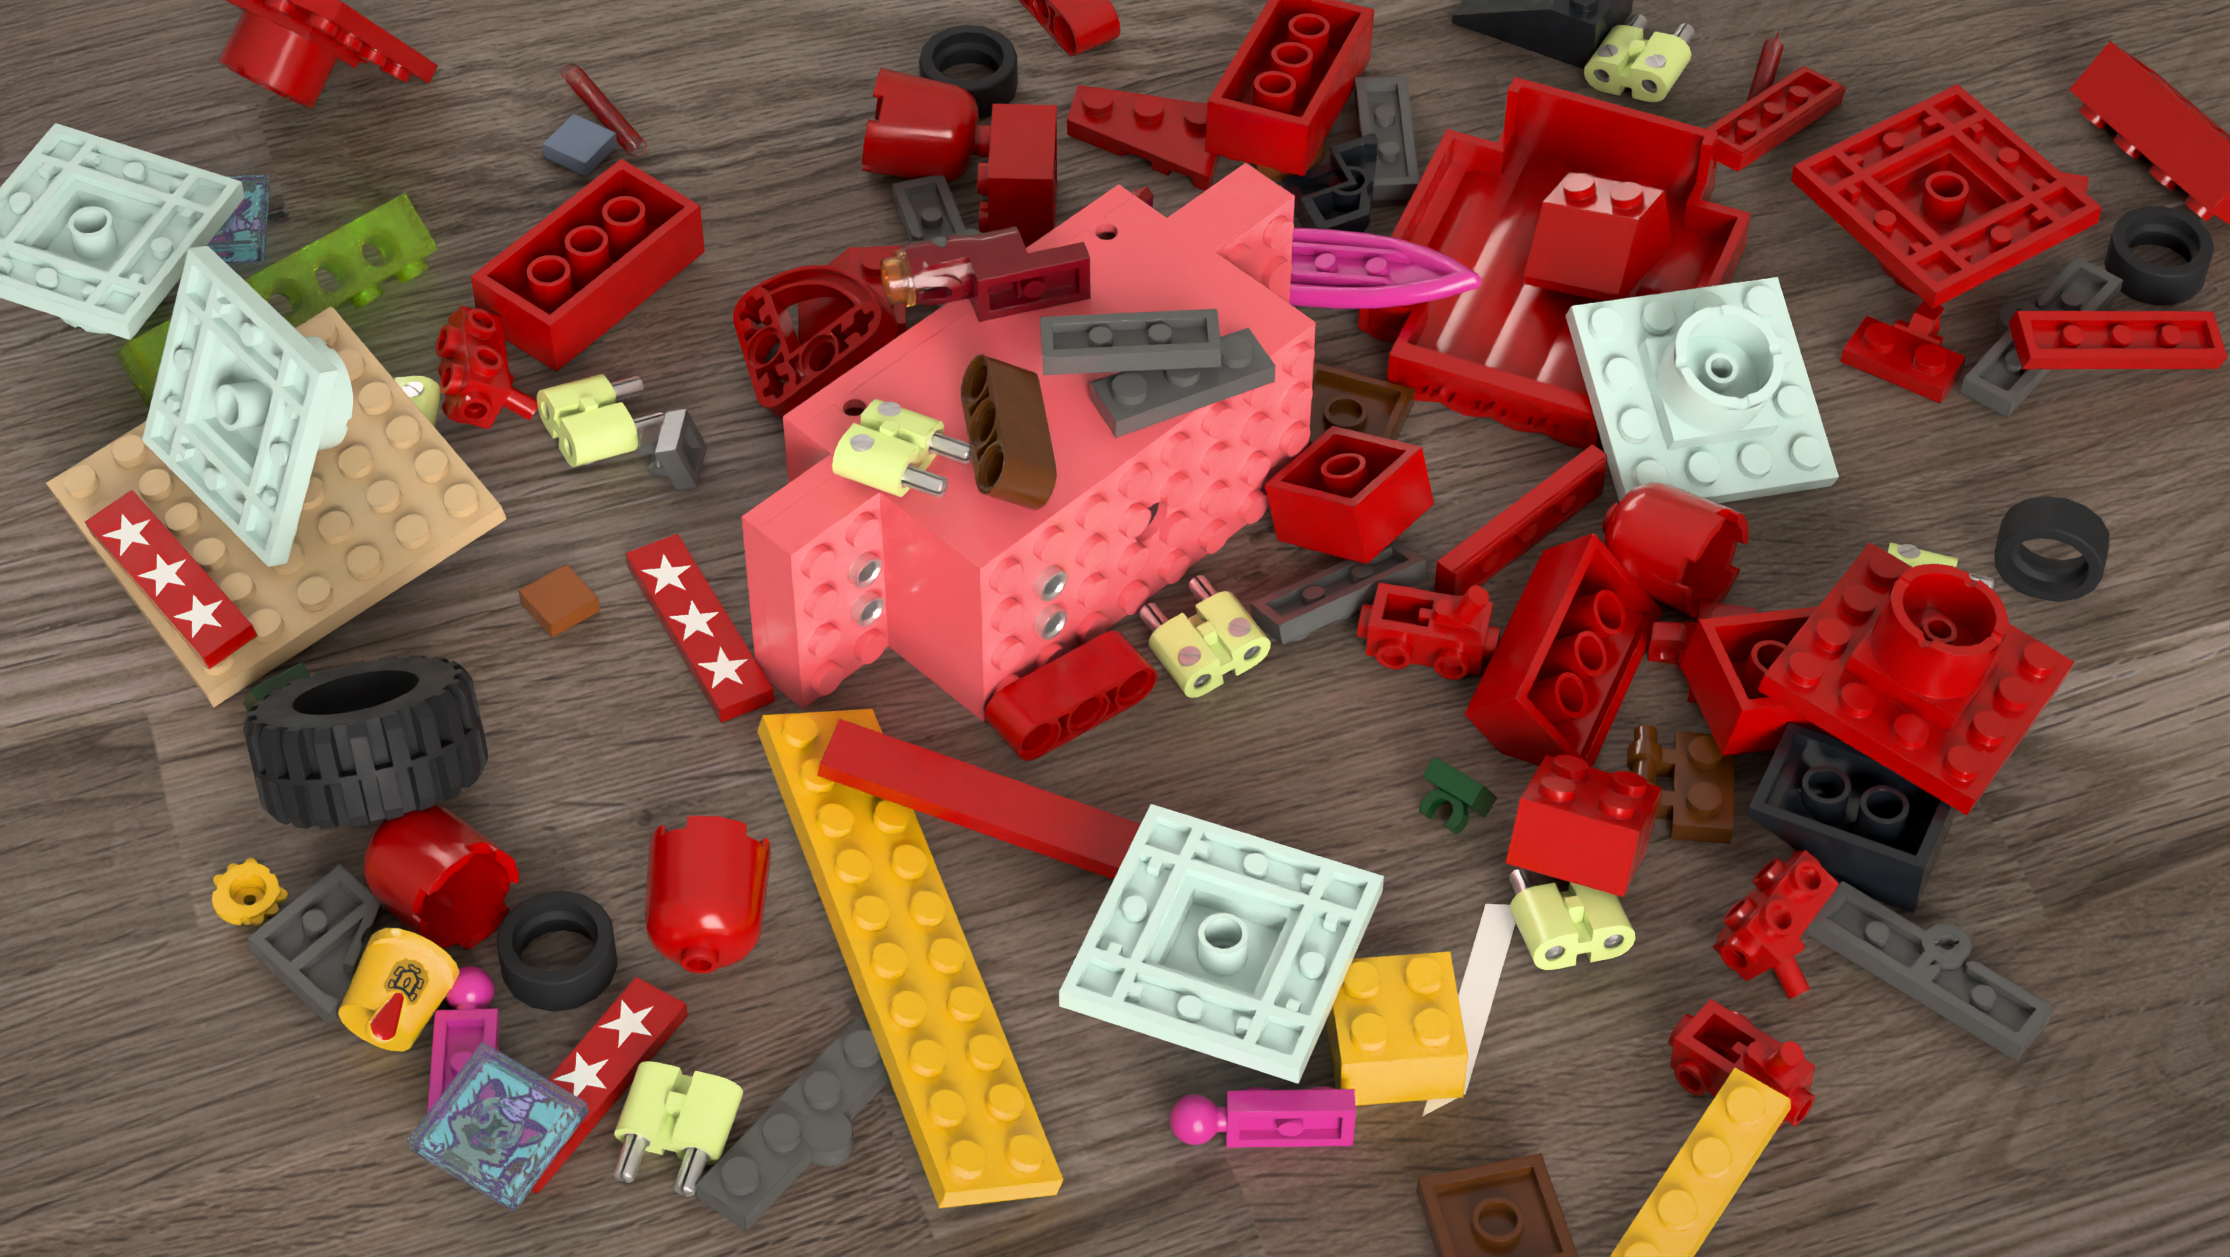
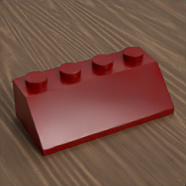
(2160, 125)
(1565, 656)

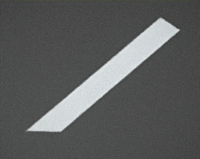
(1481, 982)

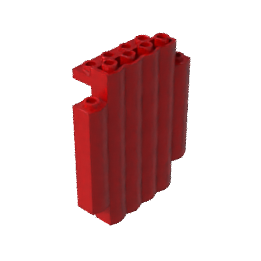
(1479, 202)

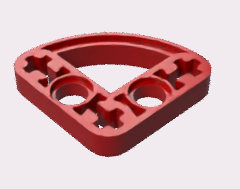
(852, 335)

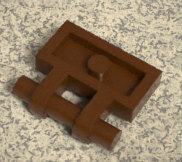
(1701, 783)

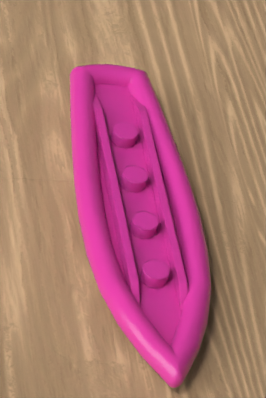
(1370, 271)

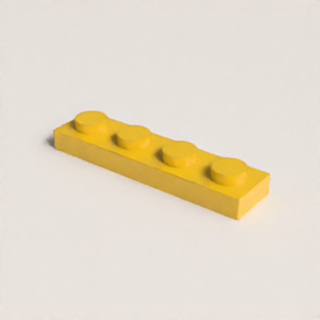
(1706, 1170)

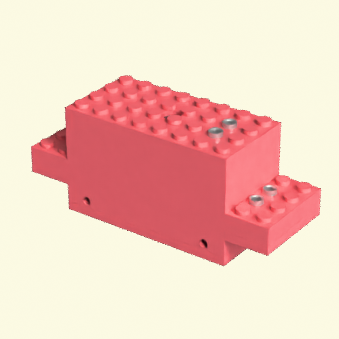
(1000, 589)

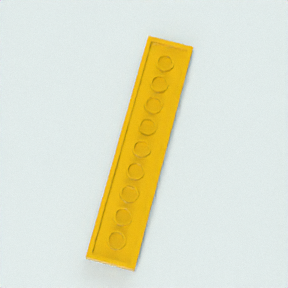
(912, 975)

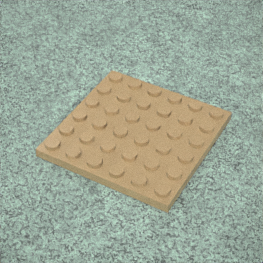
(369, 523)

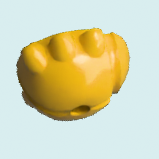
(247, 884)

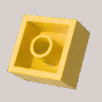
(1398, 1030)

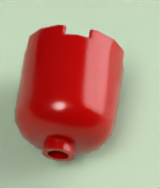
(921, 128)
(1676, 544)
(439, 876)
(706, 892)

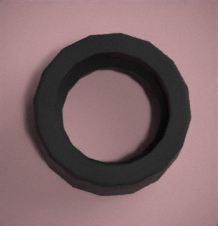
(975, 46)
(2167, 229)
(2054, 520)
(553, 913)

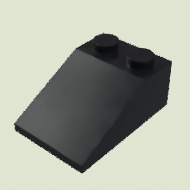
(1552, 28)
(1852, 816)

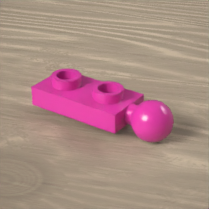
(463, 1029)
(1268, 1118)

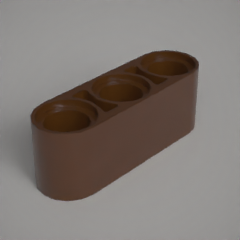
(1008, 432)

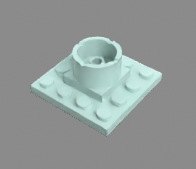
(103, 229)
(1703, 392)
(244, 405)
(1222, 943)

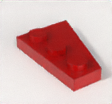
(1149, 126)

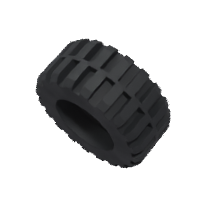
(366, 741)

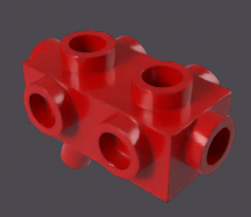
(477, 370)
(1430, 629)
(1768, 923)
(1720, 1039)

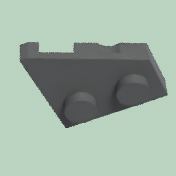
(319, 940)

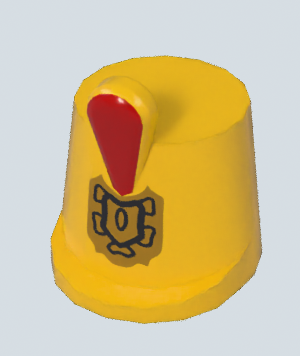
(397, 988)

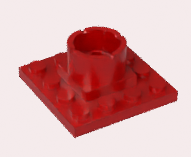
(297, 43)
(1945, 195)
(1918, 674)

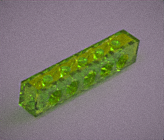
(390, 228)

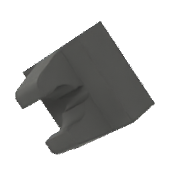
(675, 449)

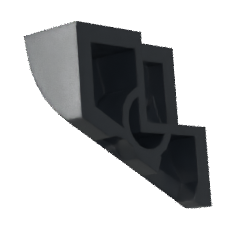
(1339, 192)

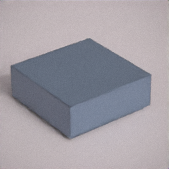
(580, 145)

